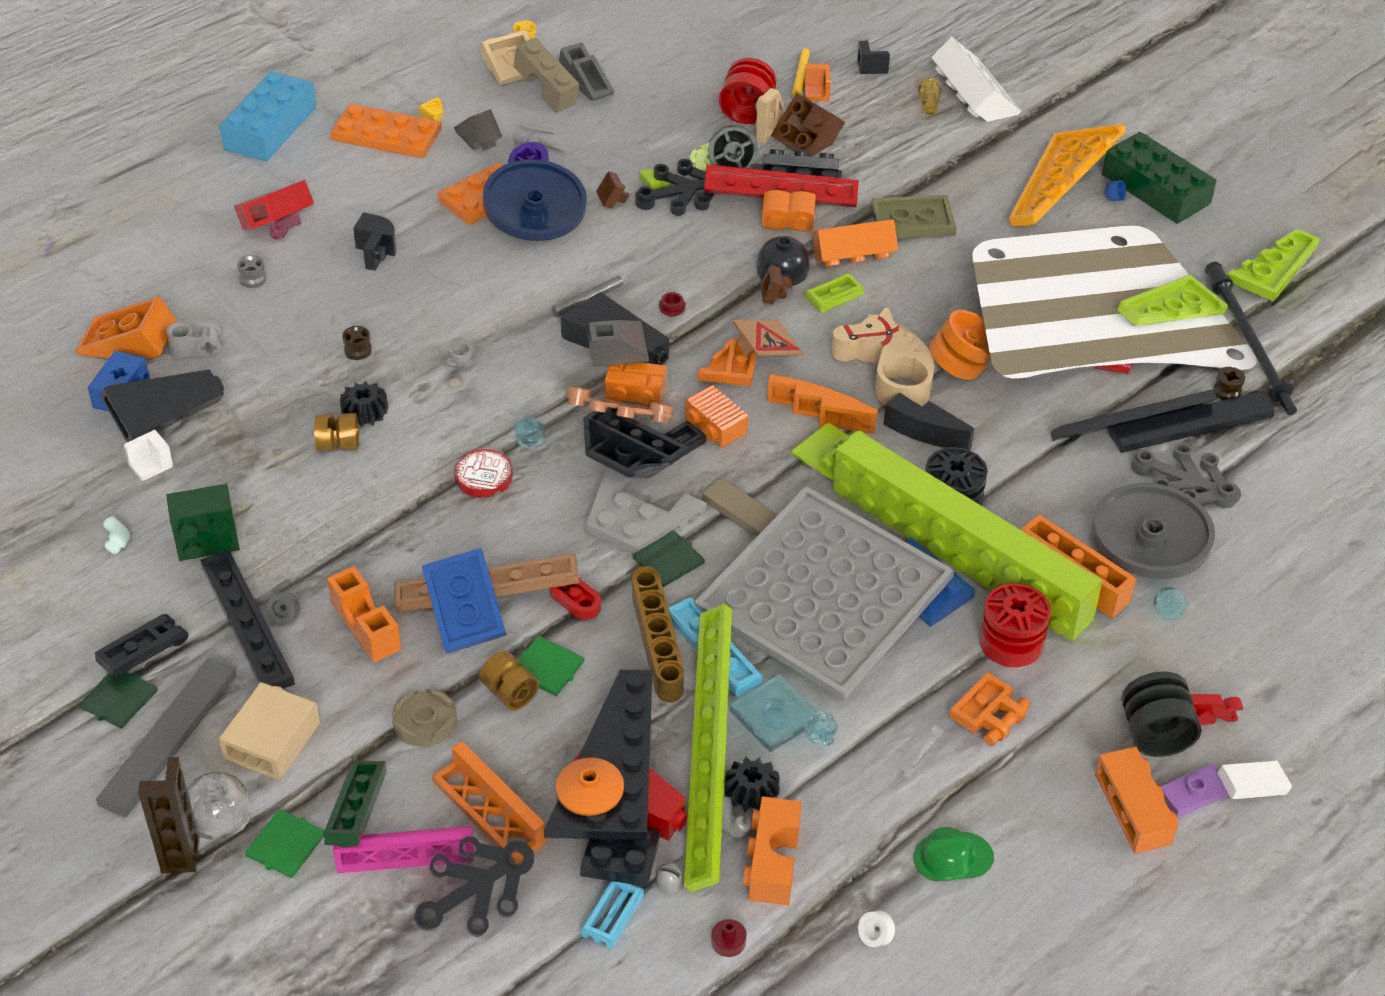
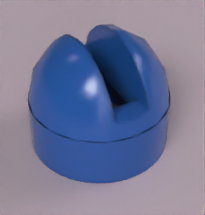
(1115, 190)

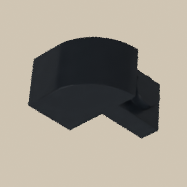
(376, 238)

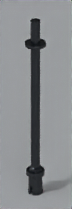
(1222, 286)

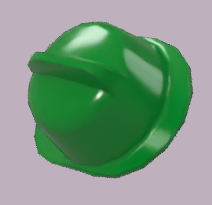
(953, 855)

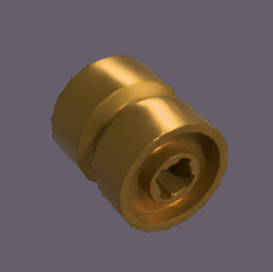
(336, 432)
(509, 680)

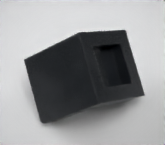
(872, 61)

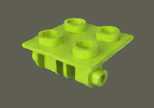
(820, 449)

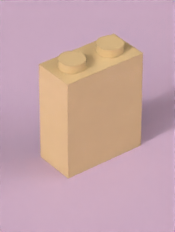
(269, 730)

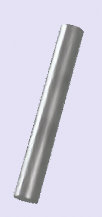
(570, 304)

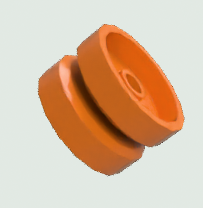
(962, 345)

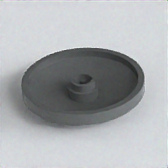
(1153, 530)

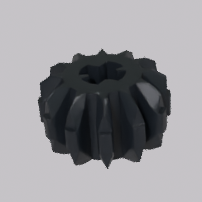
(365, 400)
(750, 782)

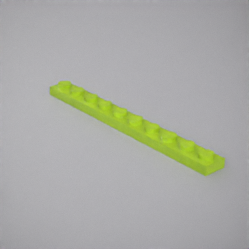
(708, 750)

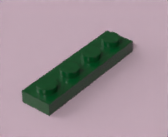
(355, 803)

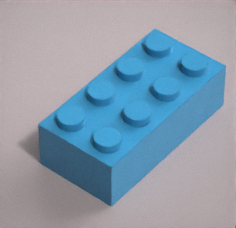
(268, 116)

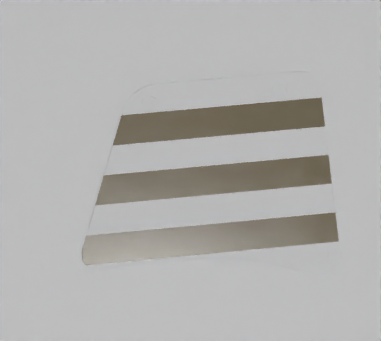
(1059, 298)

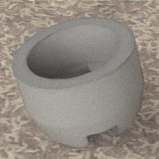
(667, 878)

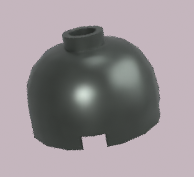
(733, 147)

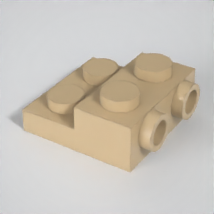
(500, 55)

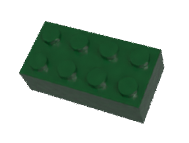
(1159, 177)

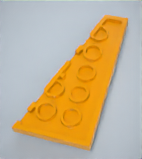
(1060, 167)

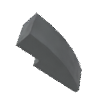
(585, 71)

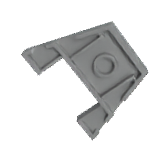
(631, 521)

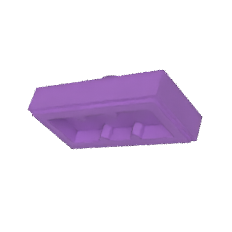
(1194, 791)

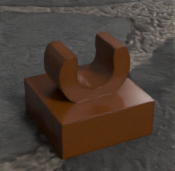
(611, 190)
(772, 285)

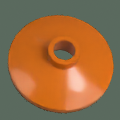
(593, 796)

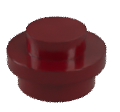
(672, 304)

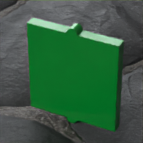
(551, 664)
(285, 843)

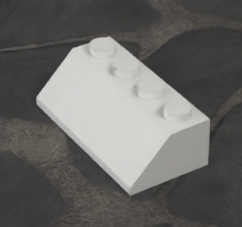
(973, 82)

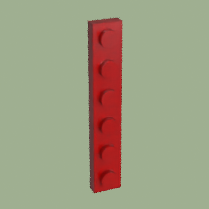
(756, 182)

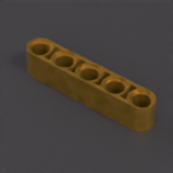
(658, 634)

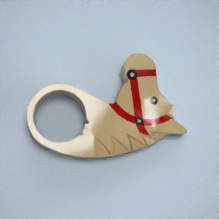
(895, 352)

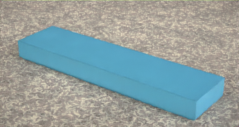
(742, 673)

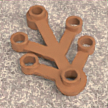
(658, 411)

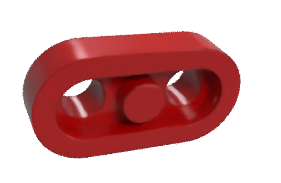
(578, 600)

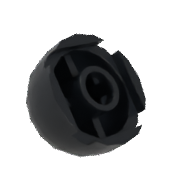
(784, 253)

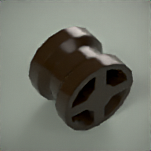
(357, 343)
(1229, 383)

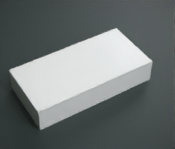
(1254, 779)

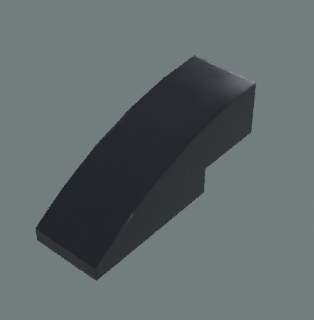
(927, 423)

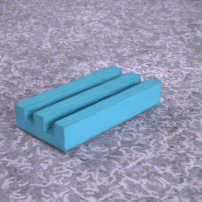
(601, 934)

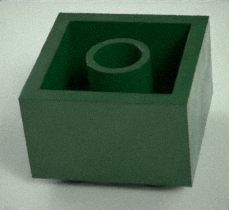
(202, 522)

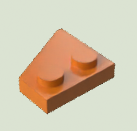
(730, 366)

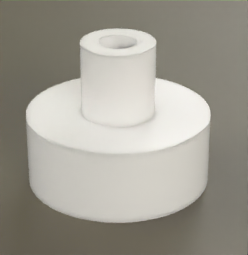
(876, 928)

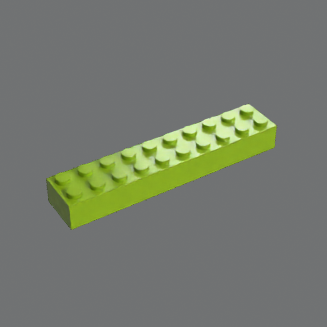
(963, 531)

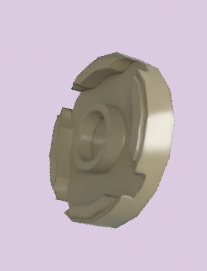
(424, 717)

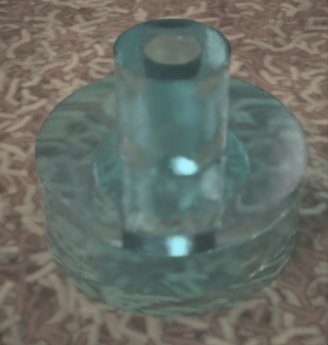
(529, 432)
(1170, 603)
(821, 728)

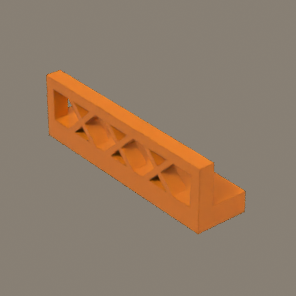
(497, 794)

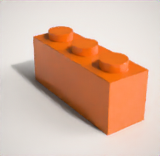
(855, 242)
(1136, 800)

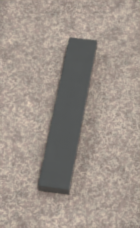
(166, 736)

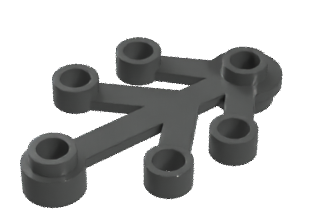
(1218, 490)

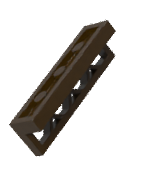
(171, 820)

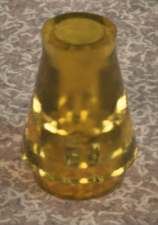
(929, 93)

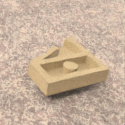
(769, 113)

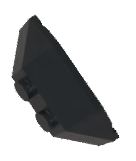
(629, 445)

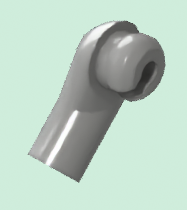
(734, 825)

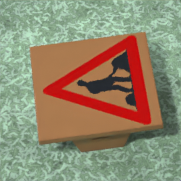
(765, 338)

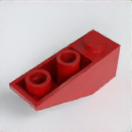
(273, 205)

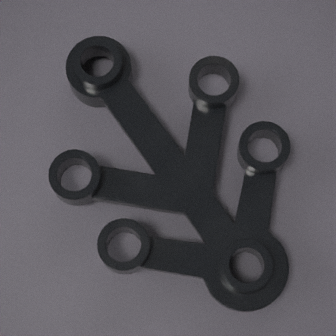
(646, 196)
(479, 882)

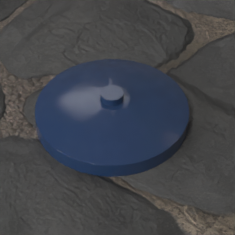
(534, 200)

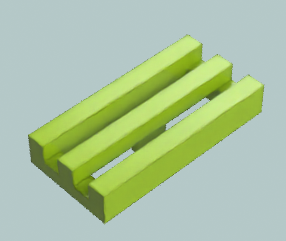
(837, 295)

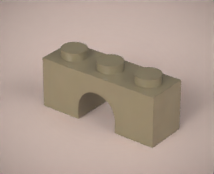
(535, 61)

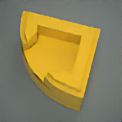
(432, 109)

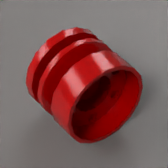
(743, 86)
(1014, 625)

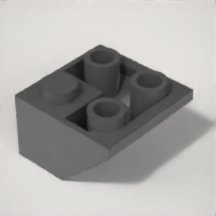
(616, 342)

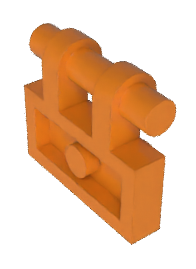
(980, 704)

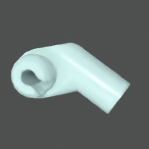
(118, 536)

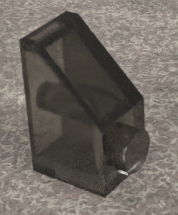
(480, 130)

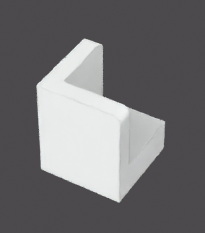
(148, 455)

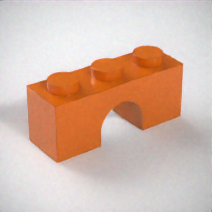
(370, 625)
(771, 873)

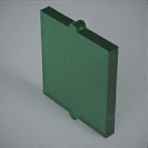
(670, 557)
(118, 698)

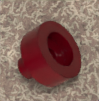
(728, 938)

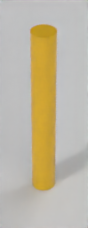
(800, 74)

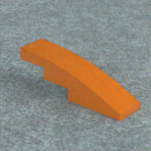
(821, 402)

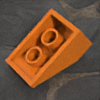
(130, 330)

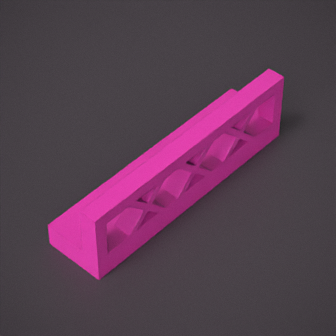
(403, 849)

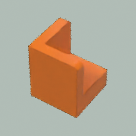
(817, 82)

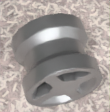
(251, 271)

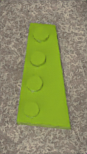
(1276, 266)
(1171, 302)

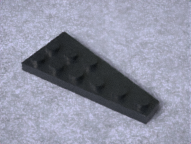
(622, 739)

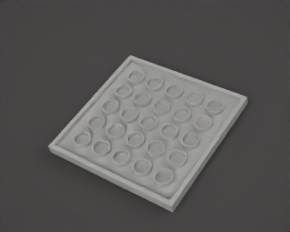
(826, 591)

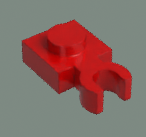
(1211, 707)

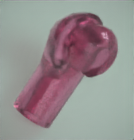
(281, 226)

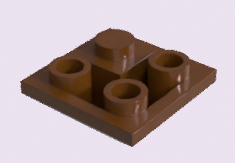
(807, 126)

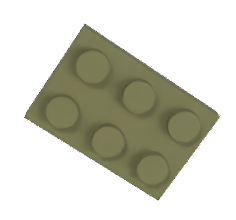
(916, 215)

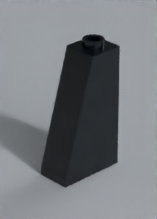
(603, 308)
(160, 401)

